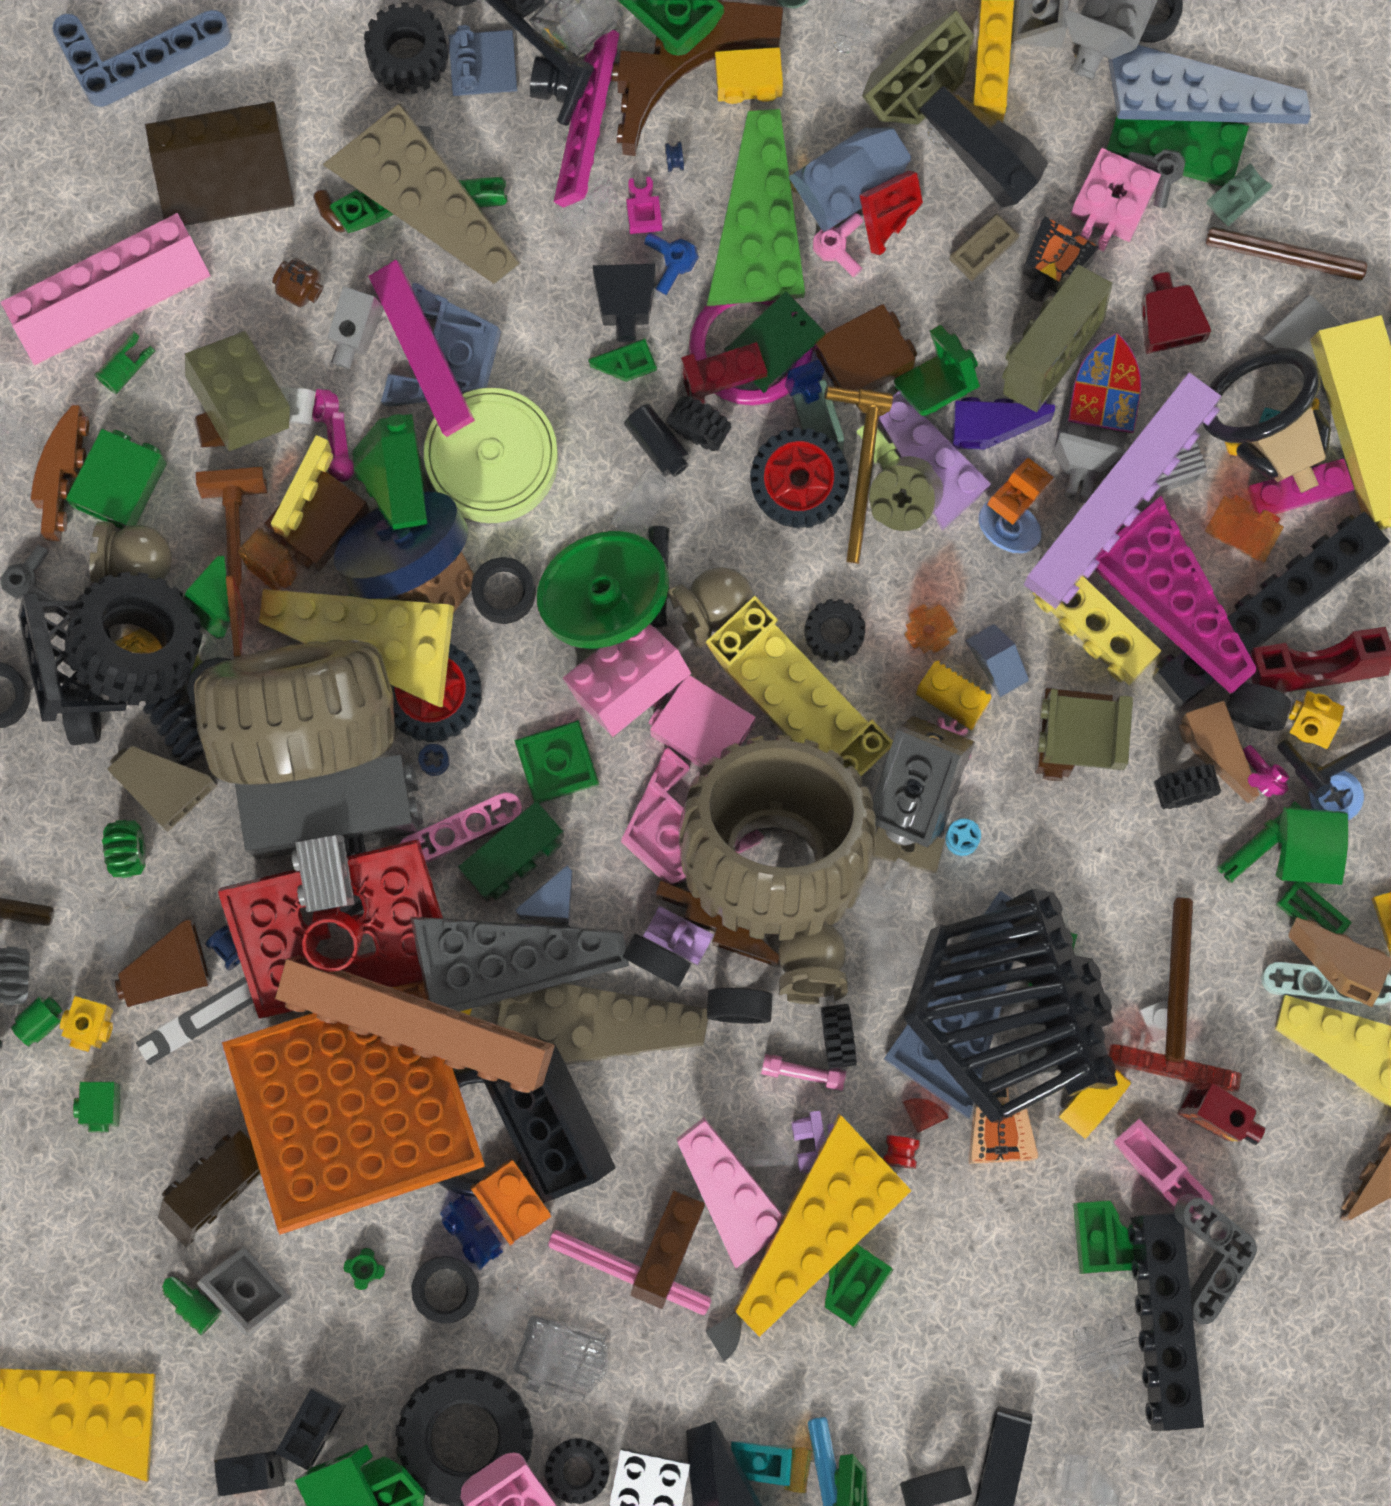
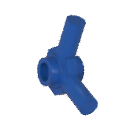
(679, 258)

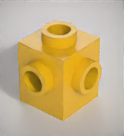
(1315, 719)
(99, 1025)

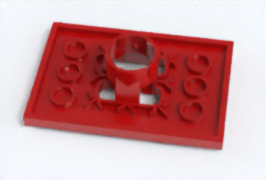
(270, 926)

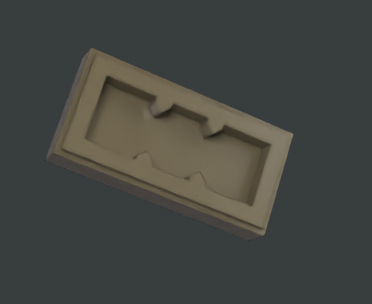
(984, 247)
(916, 854)

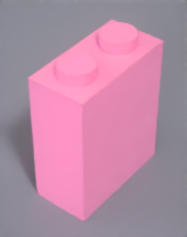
(699, 722)

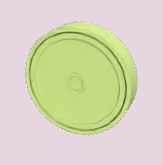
(496, 463)

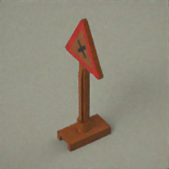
(231, 485)

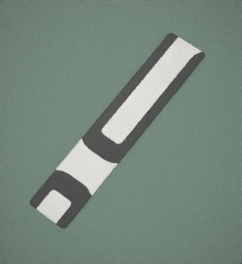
(195, 1021)

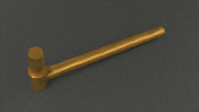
(873, 405)

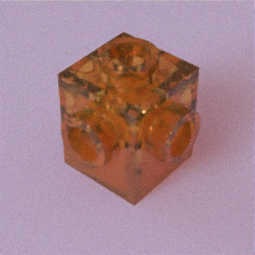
(933, 615)

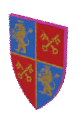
(1107, 387)

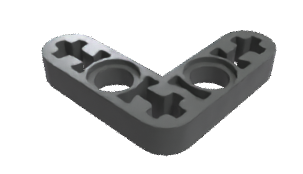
(1224, 1257)

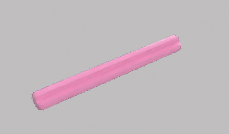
(623, 1269)

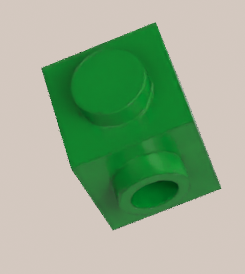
(97, 1106)

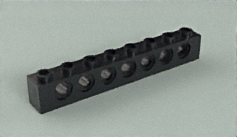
(1366, 542)

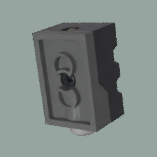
(920, 782)

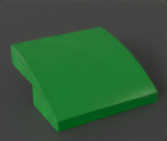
(1312, 845)

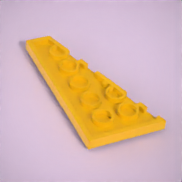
(84, 1413)

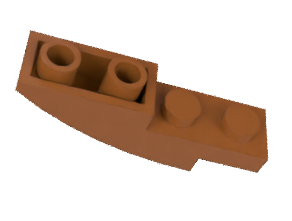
(59, 460)

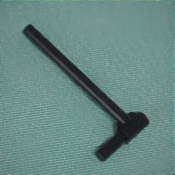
(577, 74)
(1318, 778)

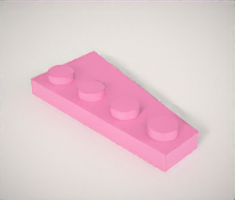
(733, 1197)

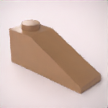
(1217, 743)

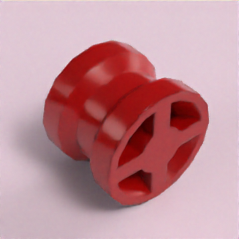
(901, 1151)

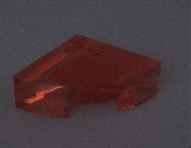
(924, 1113)

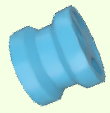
(967, 832)

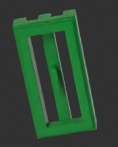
(1317, 899)

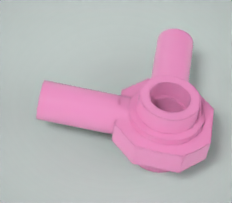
(832, 244)

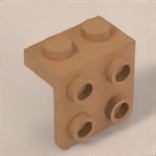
(447, 587)

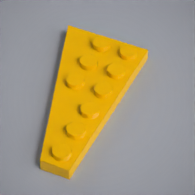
(830, 1213)

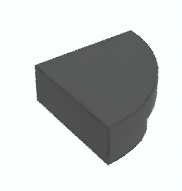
(726, 1336)

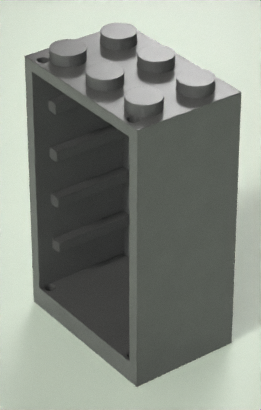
(360, 802)

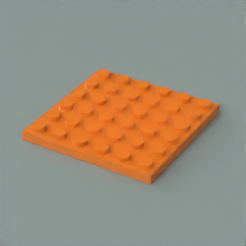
(346, 1117)

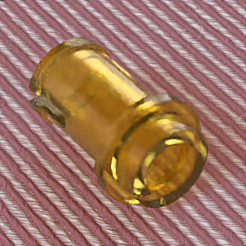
(800, 1469)

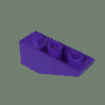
(990, 423)

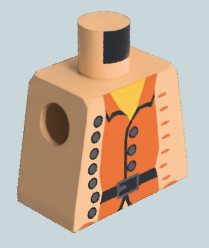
(1001, 1141)

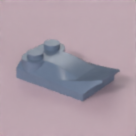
(840, 175)

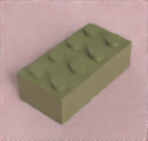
(1056, 337)

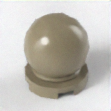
(129, 550)
(710, 601)
(813, 966)

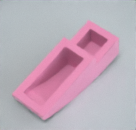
(1159, 1166)

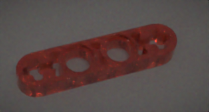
(1185, 1070)

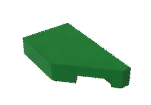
(626, 362)

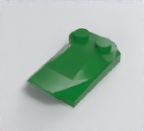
(677, 22)

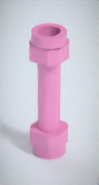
(774, 1066)

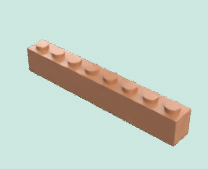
(415, 1023)

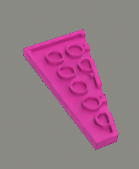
(1168, 587)

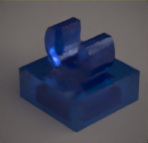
(805, 381)

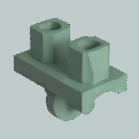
(1238, 195)

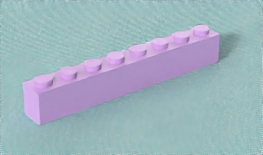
(1122, 491)

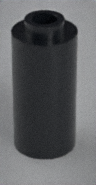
(657, 441)

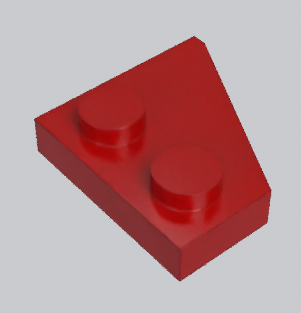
(889, 207)

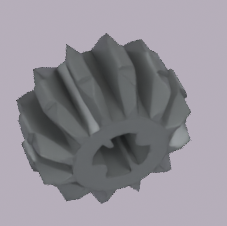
(14, 975)

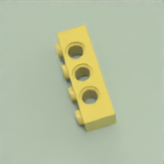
(1115, 627)

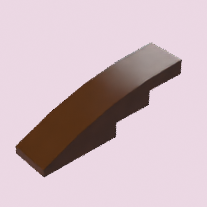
(724, 938)

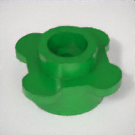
(354, 1267)

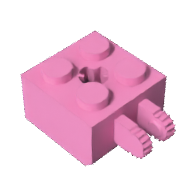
(1114, 215)

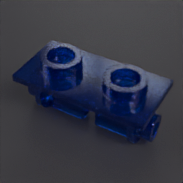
(479, 1245)

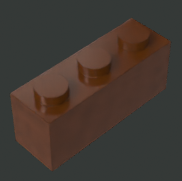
(667, 1249)

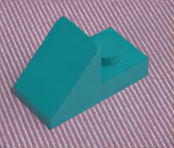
(764, 1462)

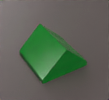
(211, 598)

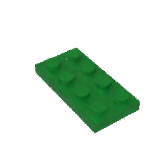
(1208, 147)

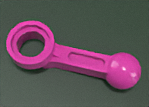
(326, 411)

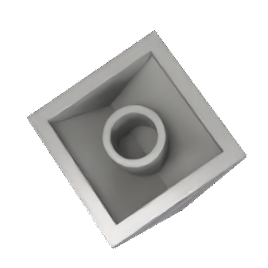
(1040, 22)
(244, 1291)

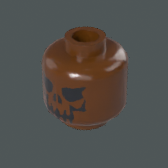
(297, 282)

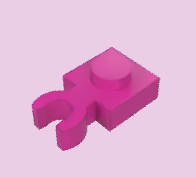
(642, 209)

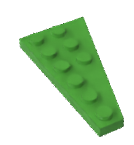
(759, 234)

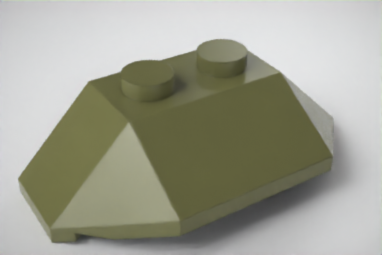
(918, 68)

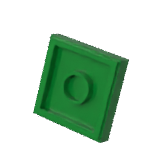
(556, 762)

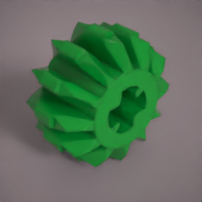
(124, 848)

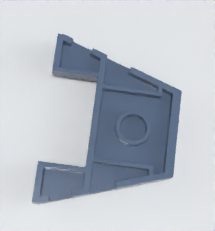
(465, 341)

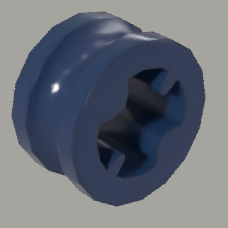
(674, 156)
(431, 769)

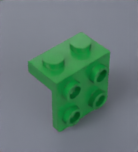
(940, 378)

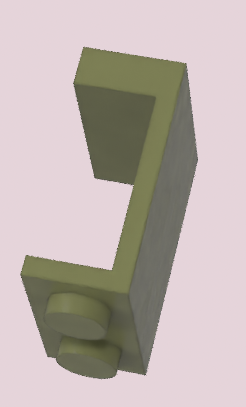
(1085, 731)

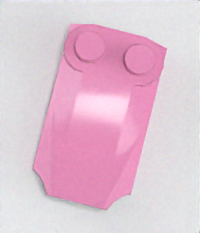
(505, 1483)

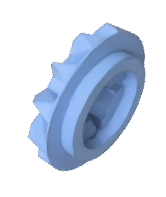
(1350, 802)

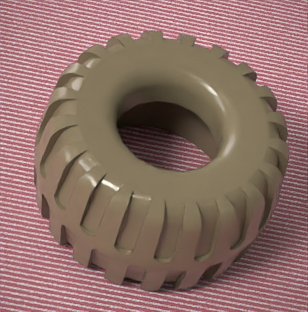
(295, 712)
(788, 789)

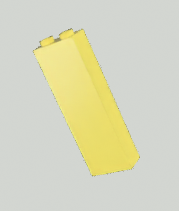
(1357, 383)

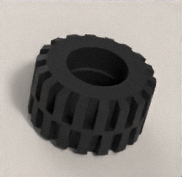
(400, 24)

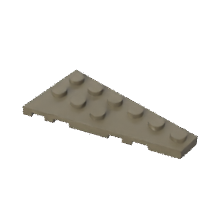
(411, 180)
(602, 1023)

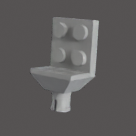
(1106, 31)
(1086, 453)

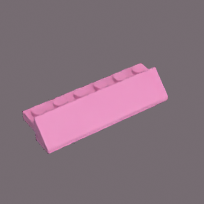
(105, 289)

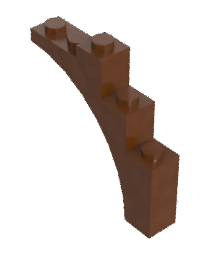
(647, 76)

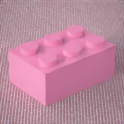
(626, 678)

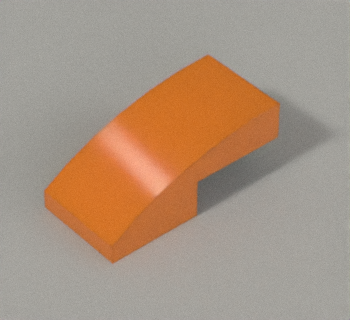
(1020, 491)

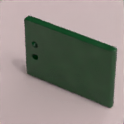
(780, 337)

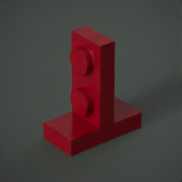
(721, 371)

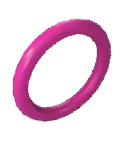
(734, 394)

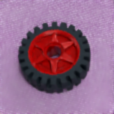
(794, 452)
(460, 703)

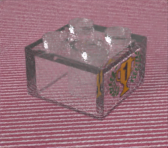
(576, 24)

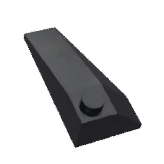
(991, 150)

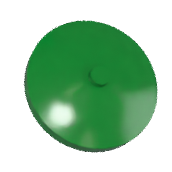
(603, 589)

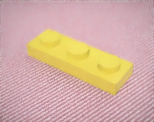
(302, 487)

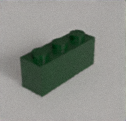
(512, 852)

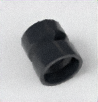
(547, 80)

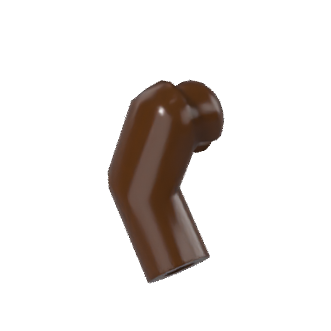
(323, 202)

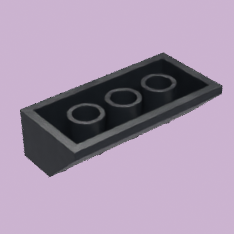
(553, 1132)

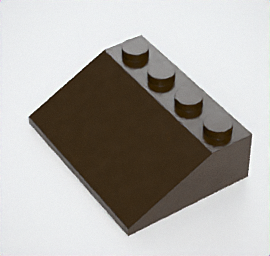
(220, 164)

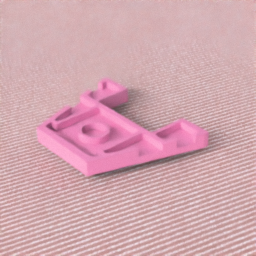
(656, 821)

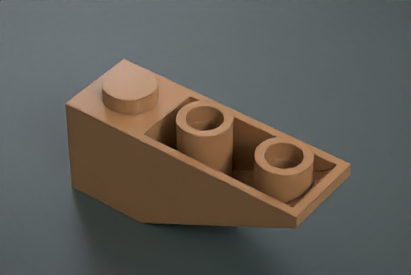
(1345, 964)
(1375, 1184)

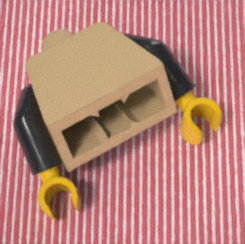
(1290, 451)

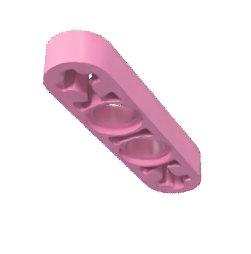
(458, 822)

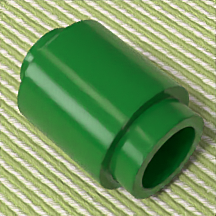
(37, 1020)

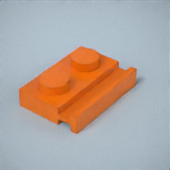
(510, 1201)

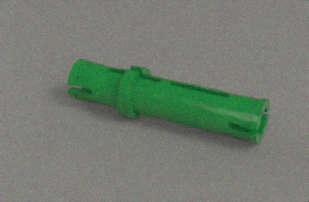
(1253, 849)

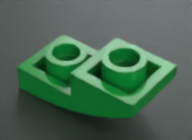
(358, 211)

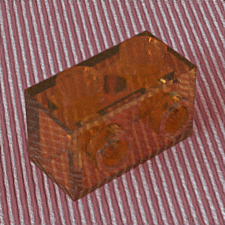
(1244, 528)

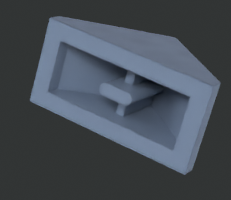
(998, 659)
(551, 901)

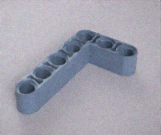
(139, 56)

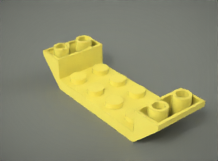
(793, 689)

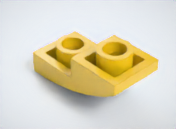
(1092, 1105)

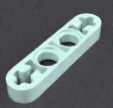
(1326, 990)

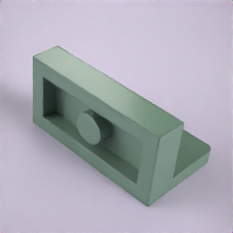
(819, 416)

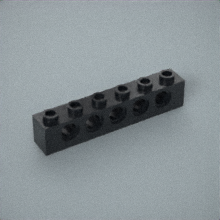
(1179, 1337)

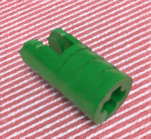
(486, 191)
(119, 368)
(191, 1305)

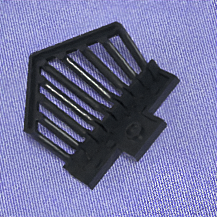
(1062, 985)

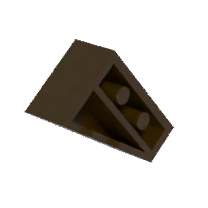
(209, 1187)

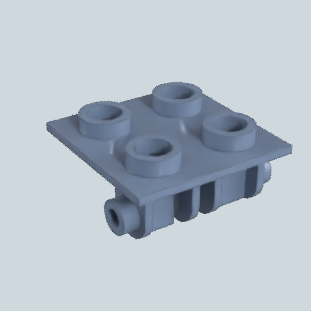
(482, 62)

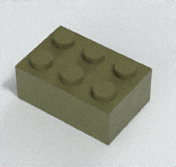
(237, 391)

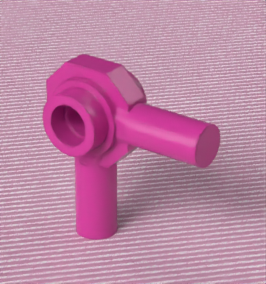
(1267, 779)

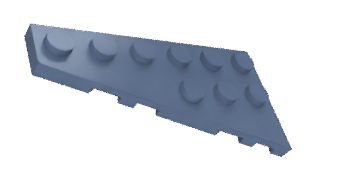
(1176, 88)
(914, 1057)

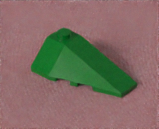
(391, 470)

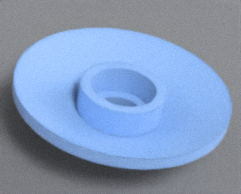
(1014, 538)

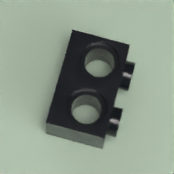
(310, 1429)

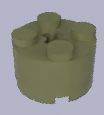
(922, 487)

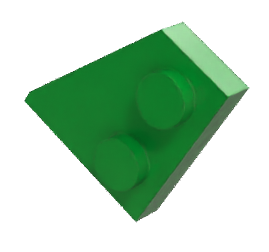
(1101, 1238)
(855, 1284)
(851, 1482)

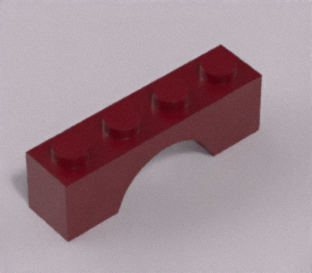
(1358, 657)

